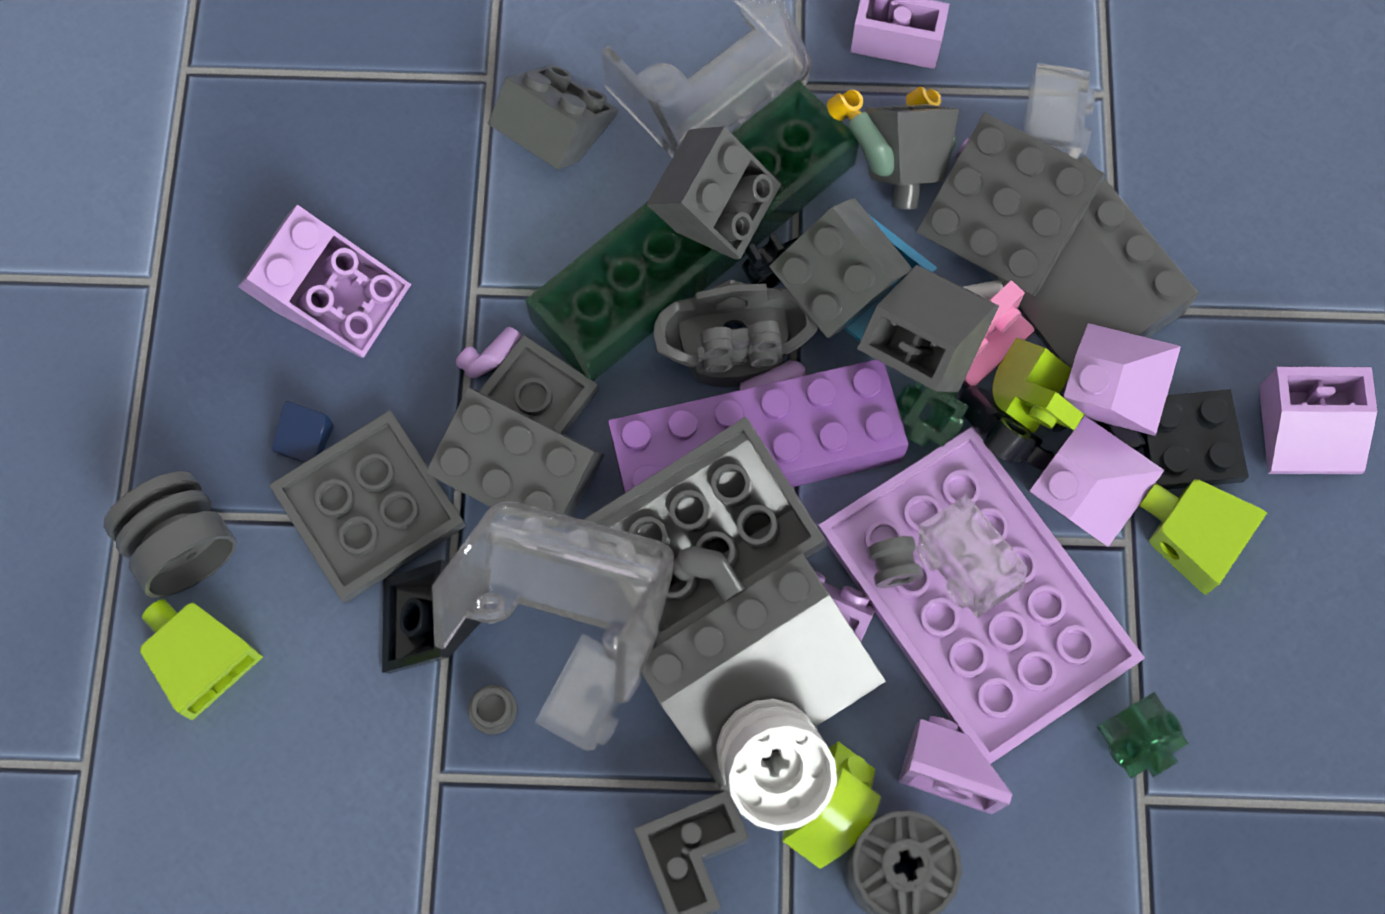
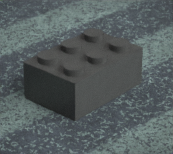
(512, 457)

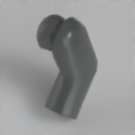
(709, 565)

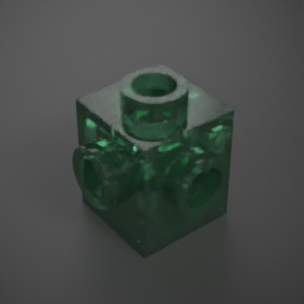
(945, 415)
(1144, 737)

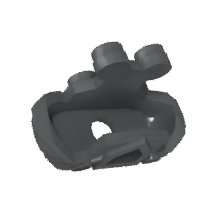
(723, 357)

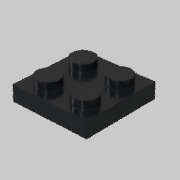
(1197, 441)

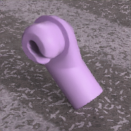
(480, 364)
(782, 372)

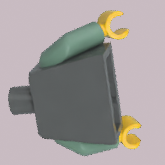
(902, 142)

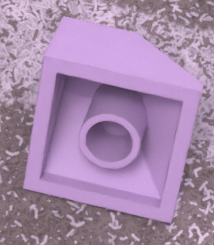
(1121, 378)
(1096, 481)
(952, 767)

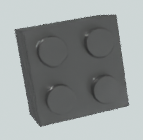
(840, 267)

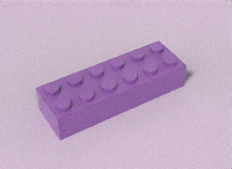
(810, 425)

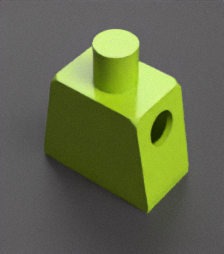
(1201, 530)
(193, 656)

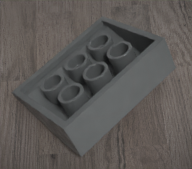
(1106, 278)
(721, 500)
(763, 644)

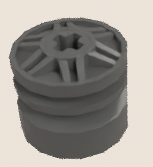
(169, 534)
(919, 839)

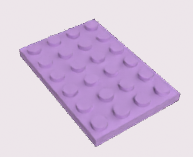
(1022, 658)

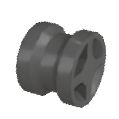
(894, 562)

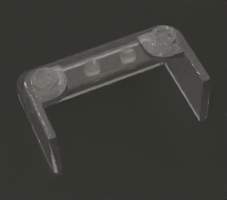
(723, 90)
(562, 569)

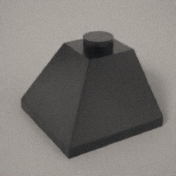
(410, 620)

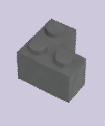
(681, 843)

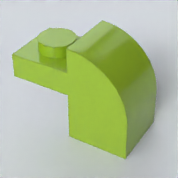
(1030, 386)
(844, 817)

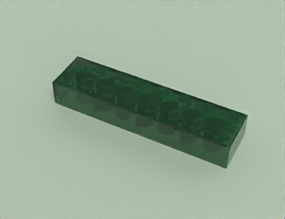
(628, 277)

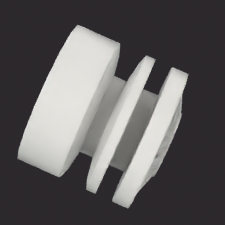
(793, 782)

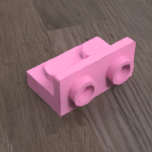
(1004, 329)

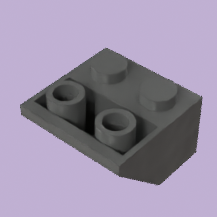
(551, 114)
(714, 191)
(929, 329)

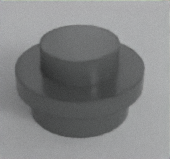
(492, 709)

